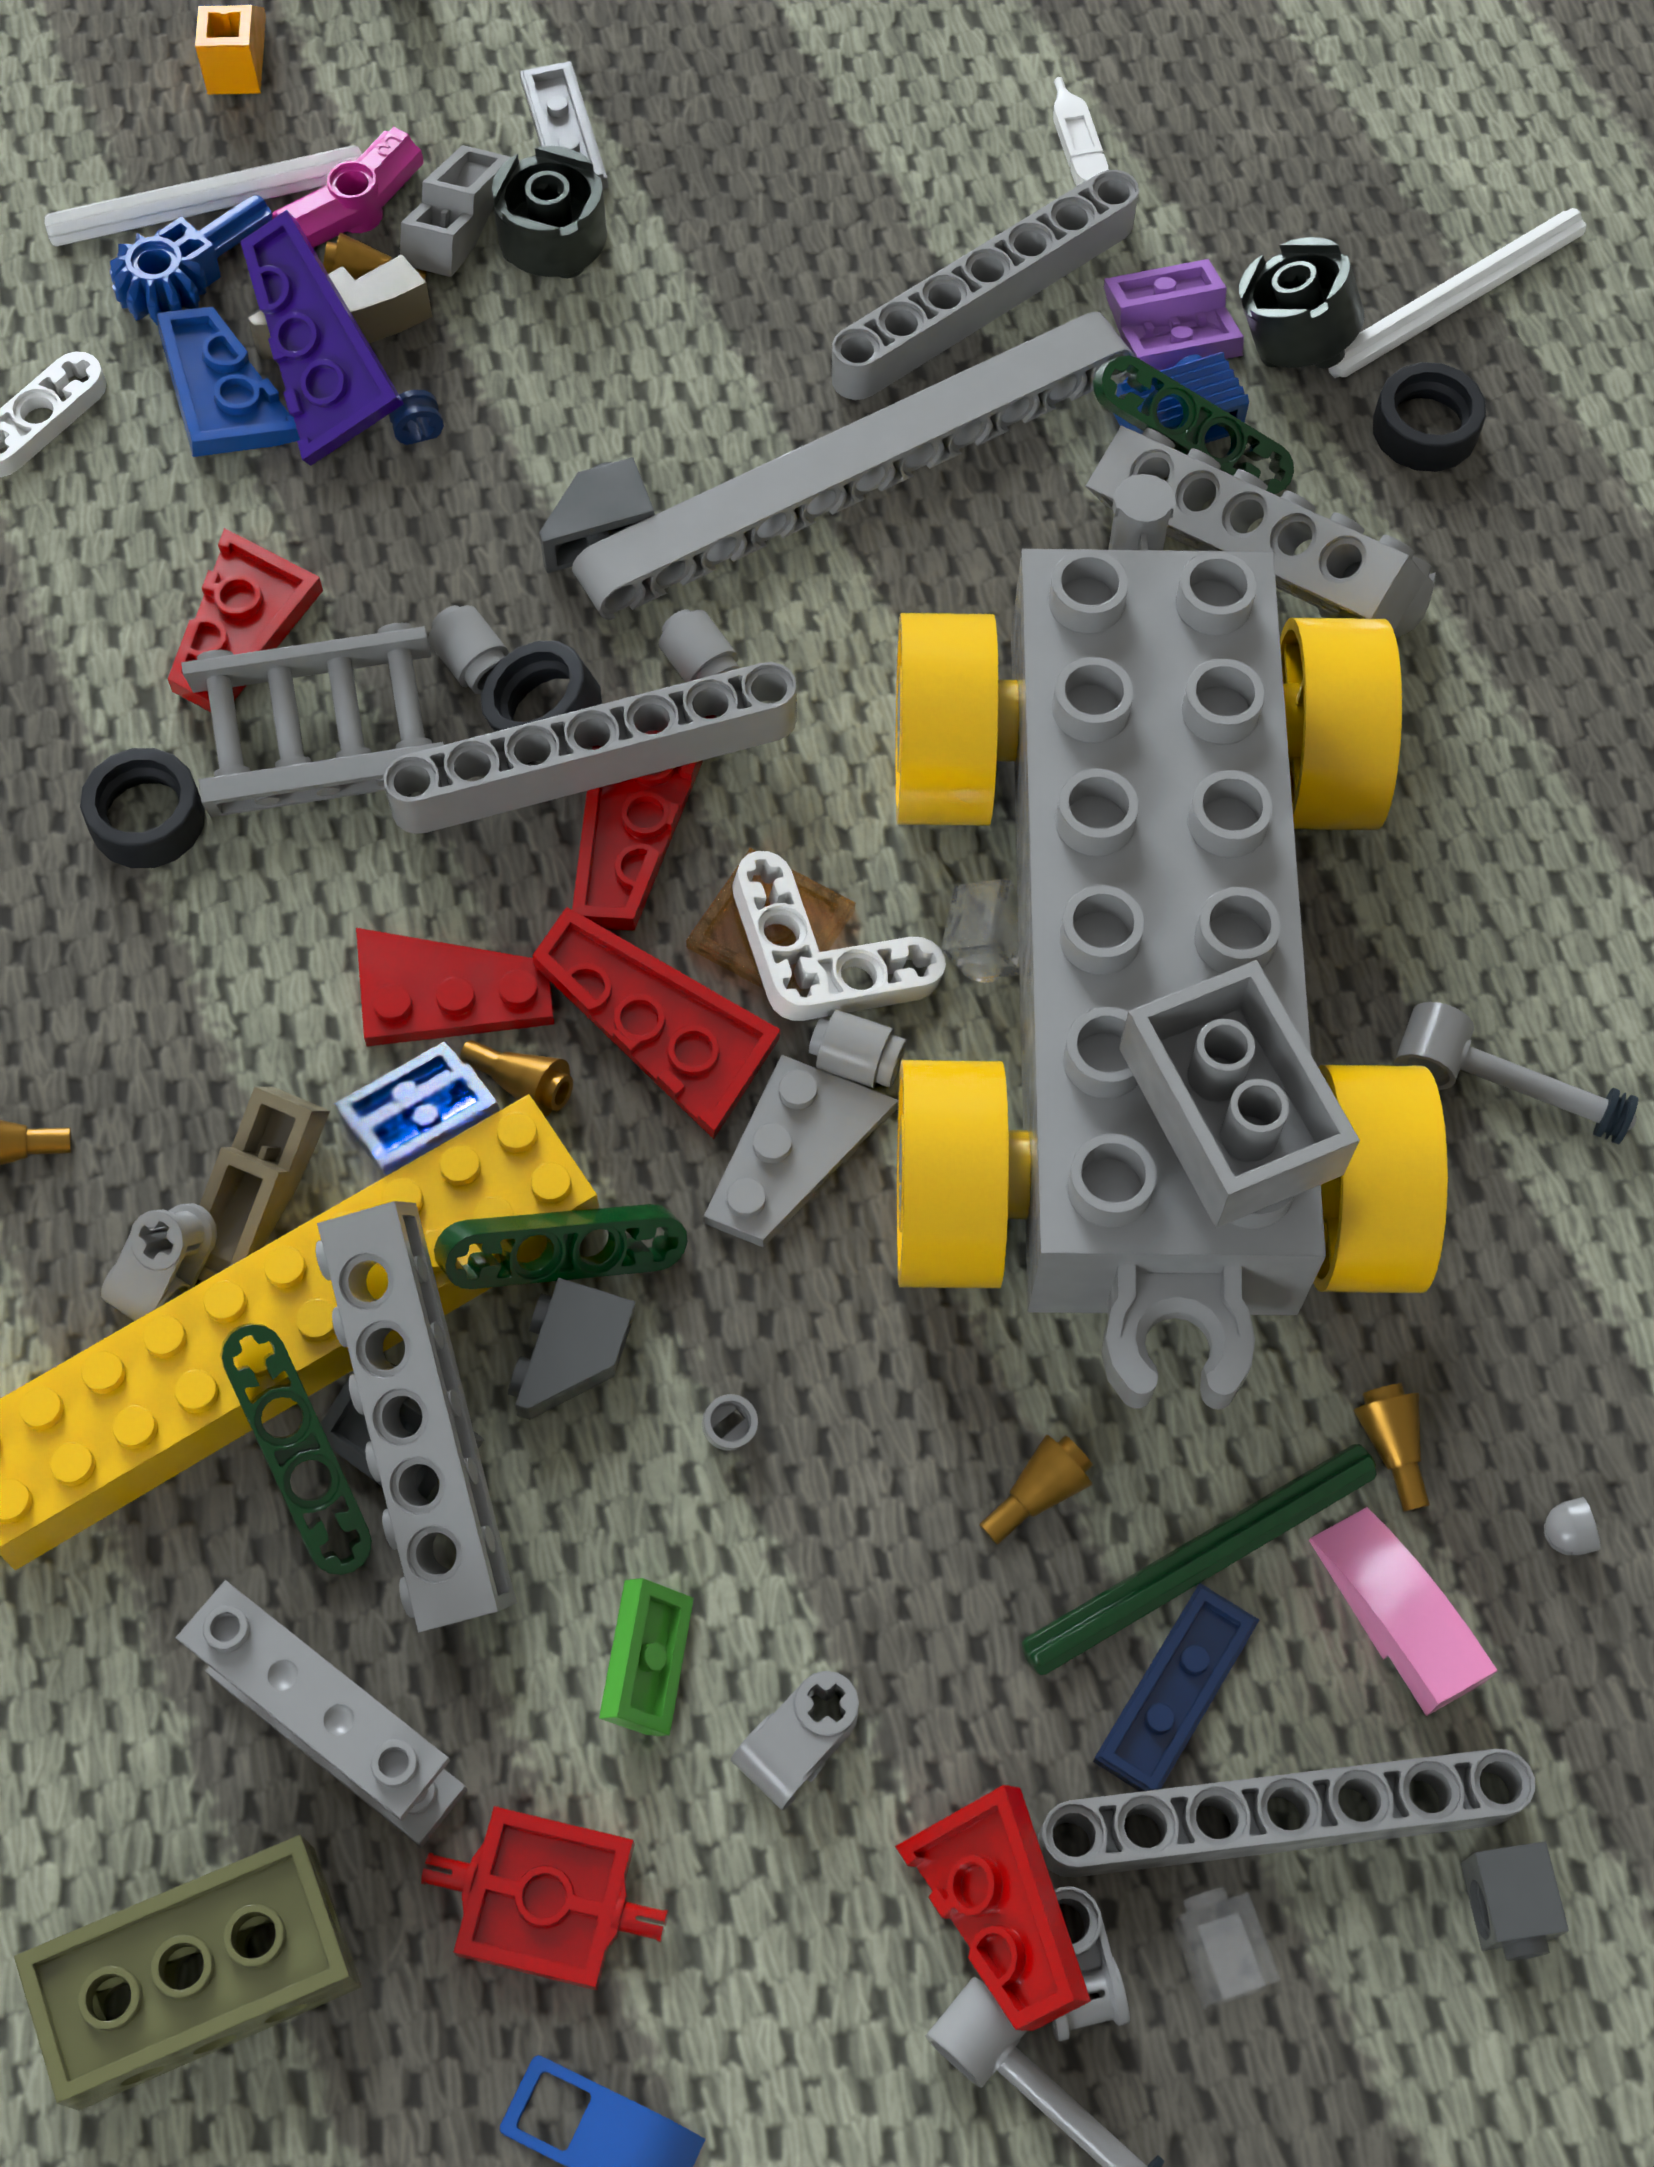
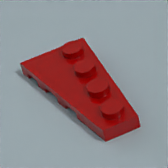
(625, 842)
(667, 1023)

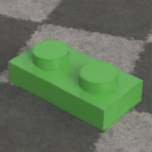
(646, 1657)

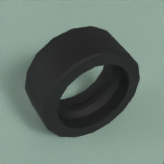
(1424, 450)
(527, 669)
(155, 845)

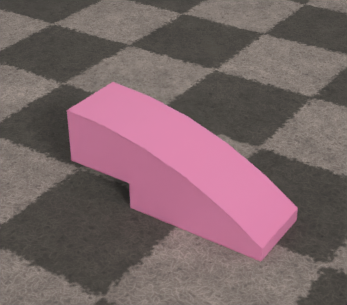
(1403, 1610)

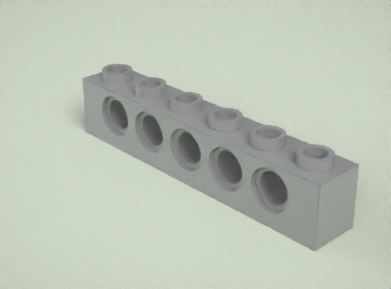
(1377, 590)
(445, 1440)

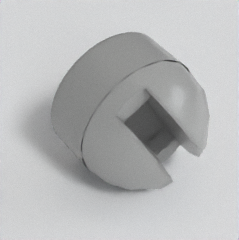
(737, 1435)
(1572, 1528)

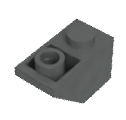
(576, 1346)

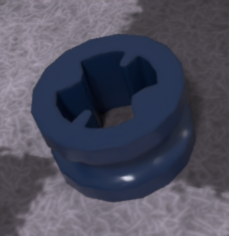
(416, 418)

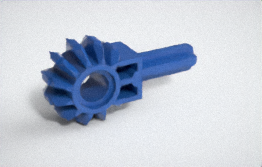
(180, 261)

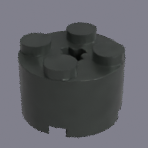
(550, 212)
(1302, 304)

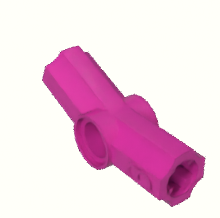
(357, 189)

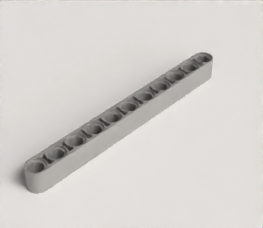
(845, 465)

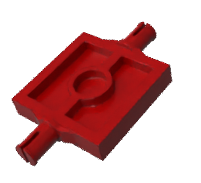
(544, 1898)

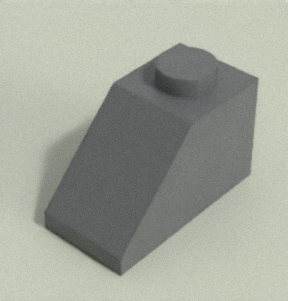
(592, 509)

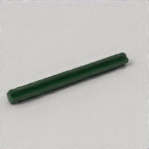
(1198, 1559)

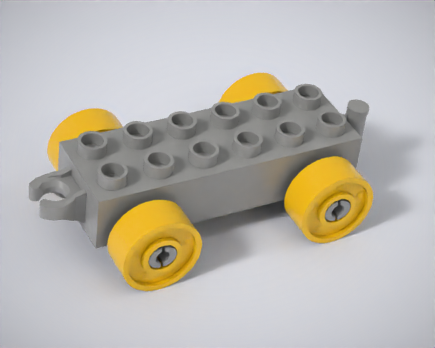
(1156, 818)

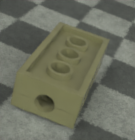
(146, 1945)

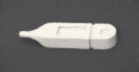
(1077, 135)

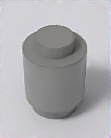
(466, 645)
(696, 646)
(857, 1049)

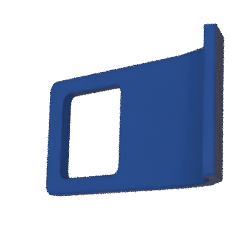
(611, 2130)

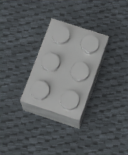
(1237, 1093)

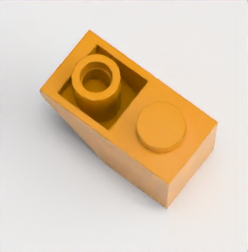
(231, 48)

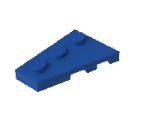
(217, 387)

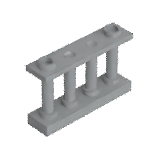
(295, 777)
(323, 1713)

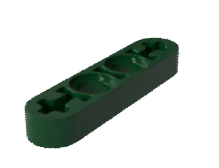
(1197, 419)
(561, 1255)
(302, 1445)

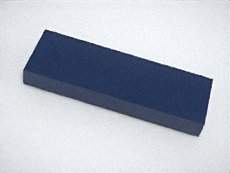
(1176, 1690)

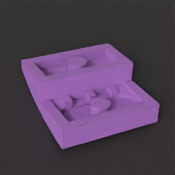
(1173, 313)

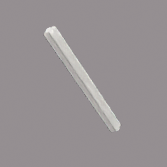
(194, 197)
(1460, 291)

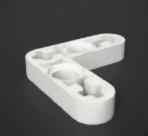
(27, 439)
(823, 969)

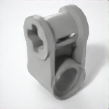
(160, 1260)
(791, 1745)
(1097, 1968)

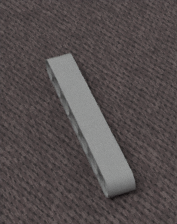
(983, 284)
(571, 767)
(1314, 1795)

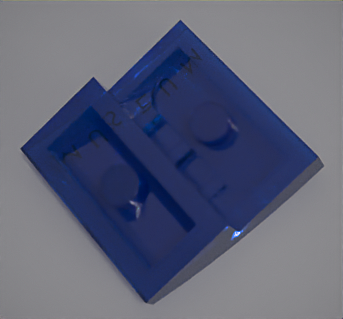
(416, 1107)

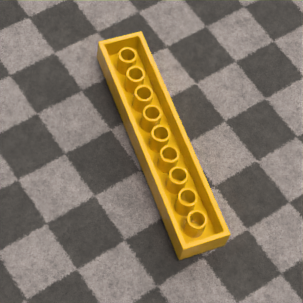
(157, 1388)

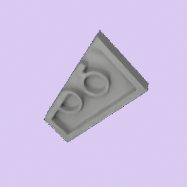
(791, 1146)

